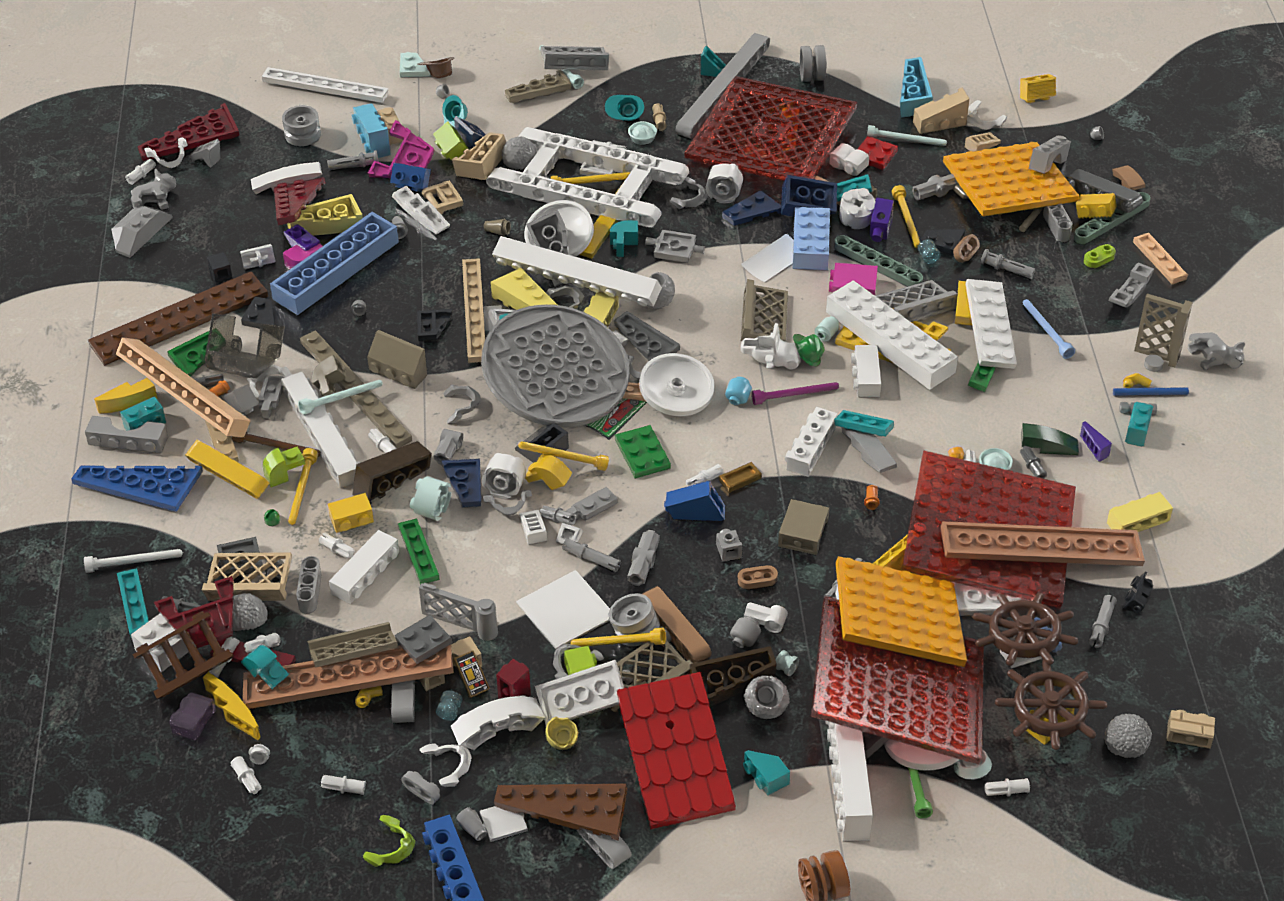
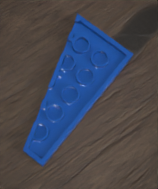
(145, 484)

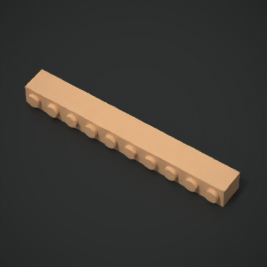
(183, 387)

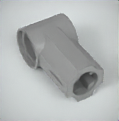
(449, 442)

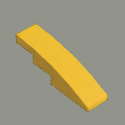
(233, 707)

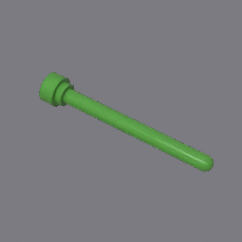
(922, 806)

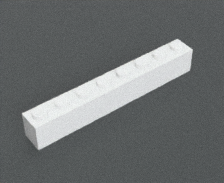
(322, 430)

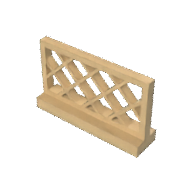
(264, 589)

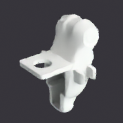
(772, 350)

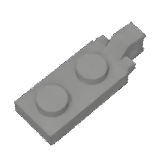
(270, 394)
(593, 504)

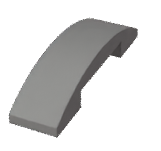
(1133, 286)

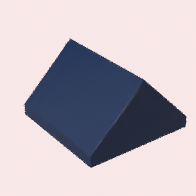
(469, 132)

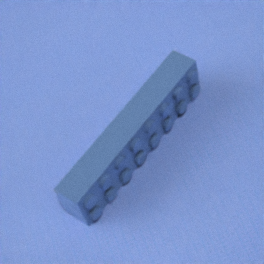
(334, 263)

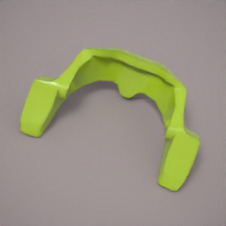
(405, 850)

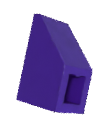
(299, 236)

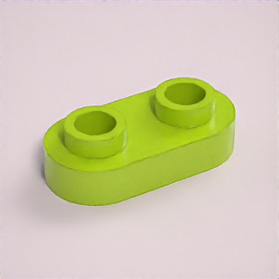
(1099, 256)

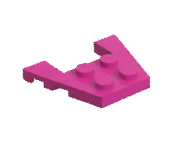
(412, 152)

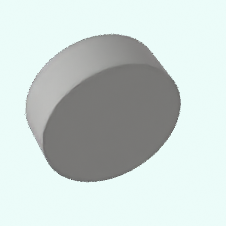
(1153, 363)

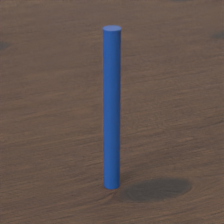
(1150, 391)

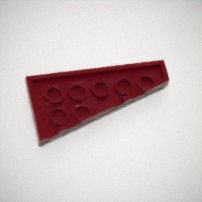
(197, 132)
(293, 198)

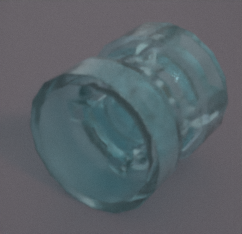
(928, 251)
(448, 707)

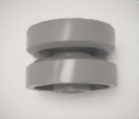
(813, 64)
(301, 125)
(633, 616)

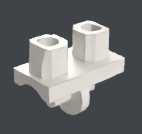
(257, 256)

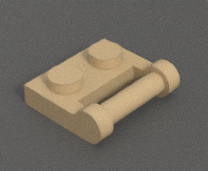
(446, 193)

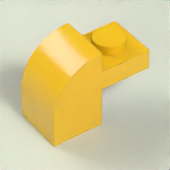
(550, 470)

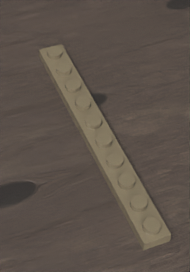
(366, 401)

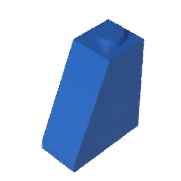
(695, 503)

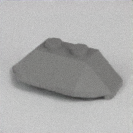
(137, 229)

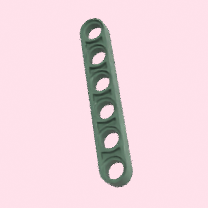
(1104, 226)
(880, 259)

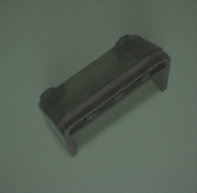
(225, 351)

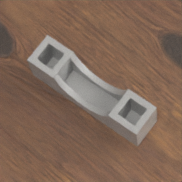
(1052, 150)
(148, 438)

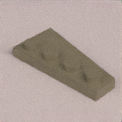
(536, 88)

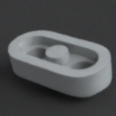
(416, 784)

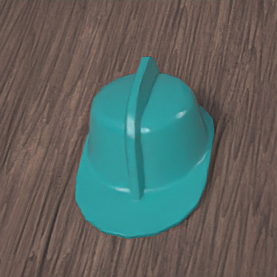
(454, 107)
(624, 107)

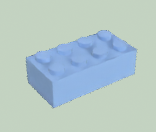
(811, 238)

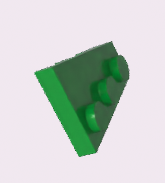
(191, 354)

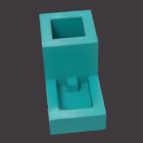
(623, 234)
(264, 663)

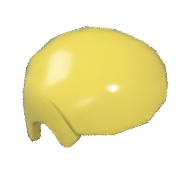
(561, 733)

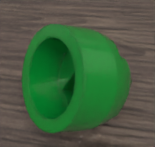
(271, 517)

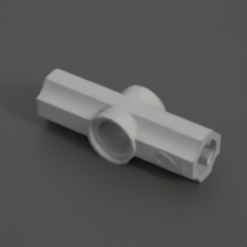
(935, 186)
(643, 557)

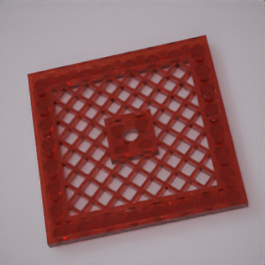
(761, 131)

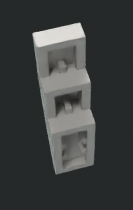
(871, 450)

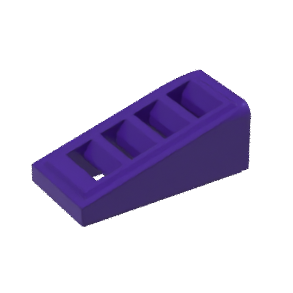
(1095, 442)

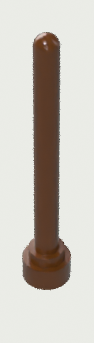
(269, 442)

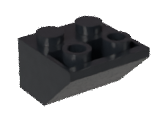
(548, 436)

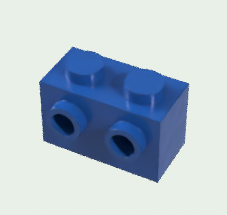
(411, 176)

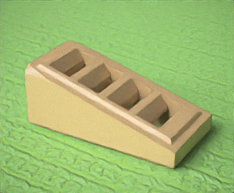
(981, 142)

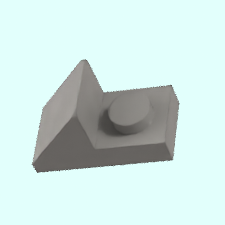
(209, 152)

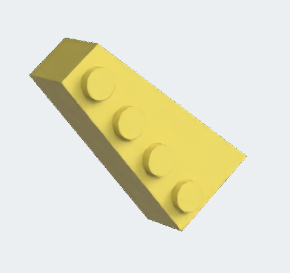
(329, 216)
(519, 291)

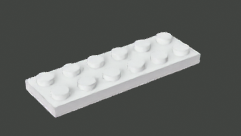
(990, 324)

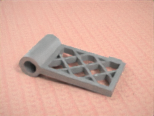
(481, 614)

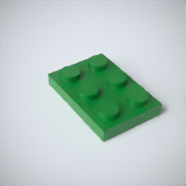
(642, 451)

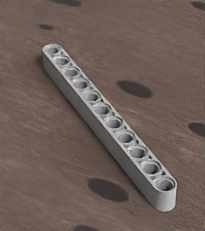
(738, 66)

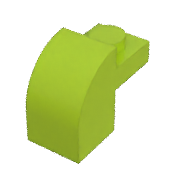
(278, 463)

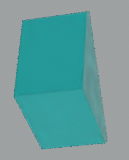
(710, 63)

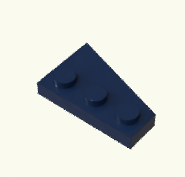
(751, 207)
(465, 480)

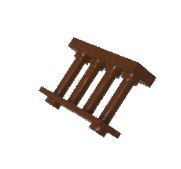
(201, 665)

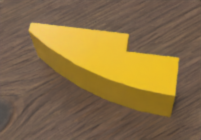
(962, 306)
(125, 396)

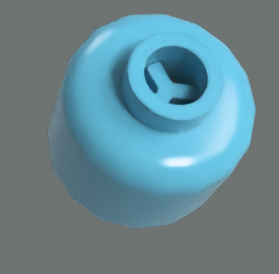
(738, 390)

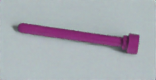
(759, 396)

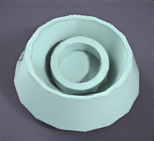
(642, 132)
(996, 458)
(971, 770)

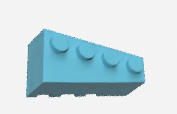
(915, 87)
(371, 130)

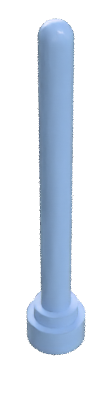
(1065, 349)

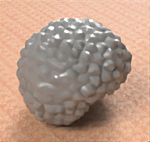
(518, 153)
(667, 291)
(248, 612)
(766, 697)
(1128, 736)

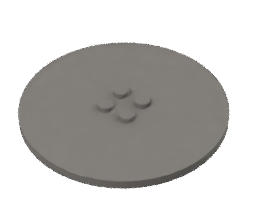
(555, 365)

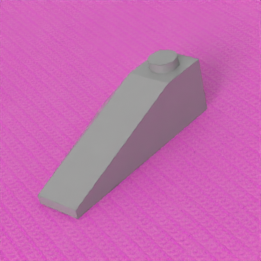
(550, 234)

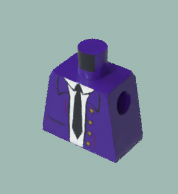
(880, 227)

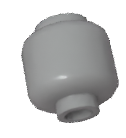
(745, 632)

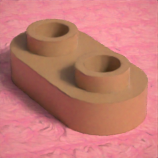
(966, 248)
(757, 577)

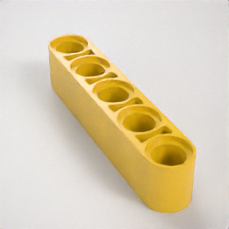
(227, 469)

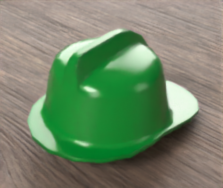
(809, 348)

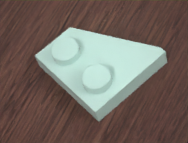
(409, 66)

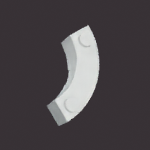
(484, 721)

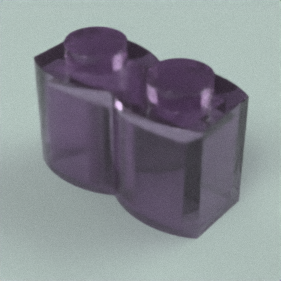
(192, 716)

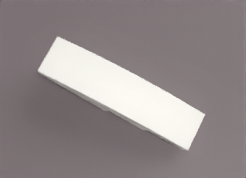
(286, 175)
(420, 210)

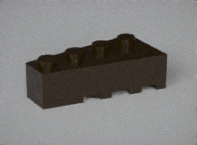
(390, 470)
(733, 673)

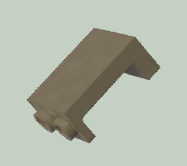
(803, 526)

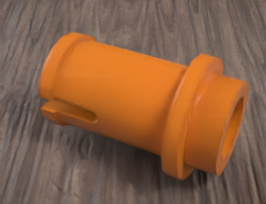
(221, 388)
(872, 500)

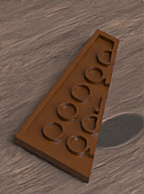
(570, 805)

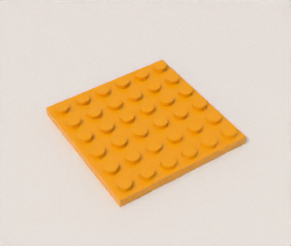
(1002, 183)
(899, 611)

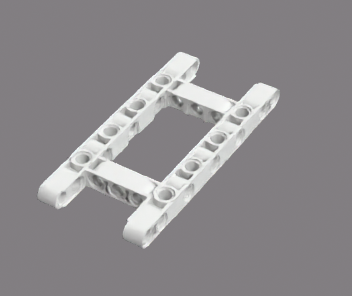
(622, 206)

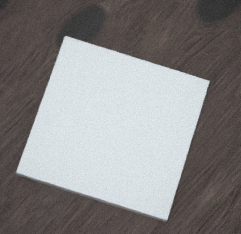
(565, 609)

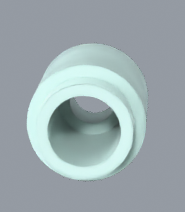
(827, 328)

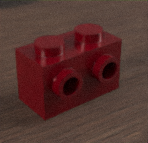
(513, 680)

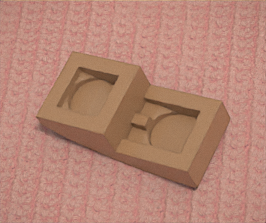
(1129, 177)

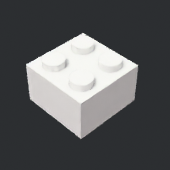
(153, 631)

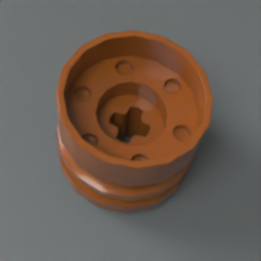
(824, 877)

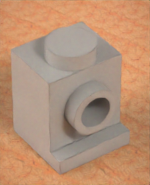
(726, 541)

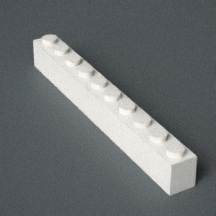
(577, 271)

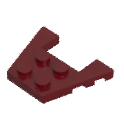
(221, 611)

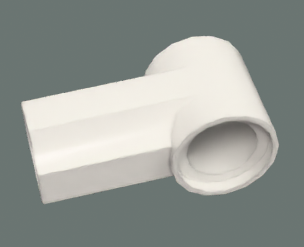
(771, 618)

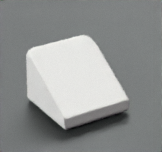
(570, 532)

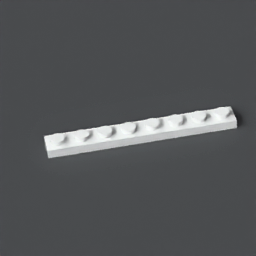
(325, 85)

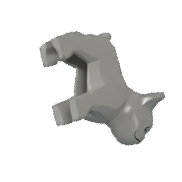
(154, 191)
(1216, 350)

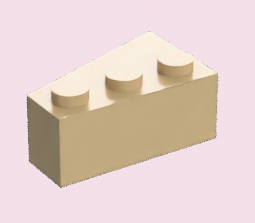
(942, 114)
(482, 158)

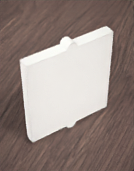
(502, 823)

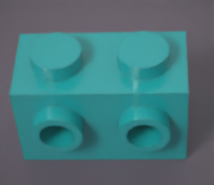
(143, 412)

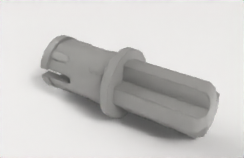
(558, 515)

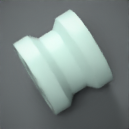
(787, 663)

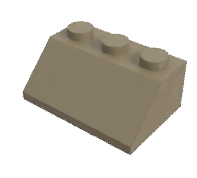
(397, 359)

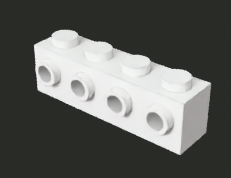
(811, 442)

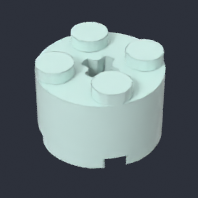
(431, 497)

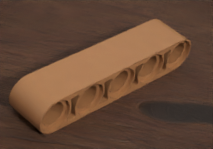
(683, 634)

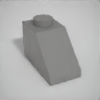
(242, 399)

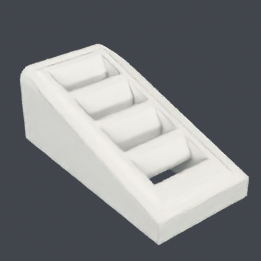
(537, 535)

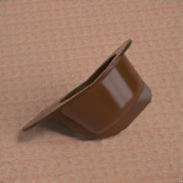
(439, 68)

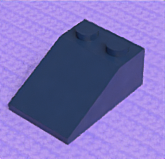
(807, 193)

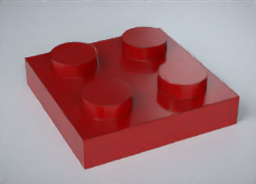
(879, 152)

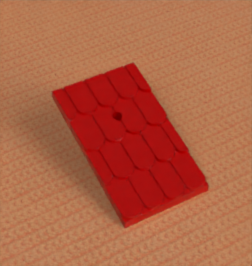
(676, 750)

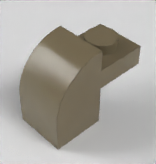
(327, 374)

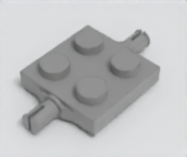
(675, 246)

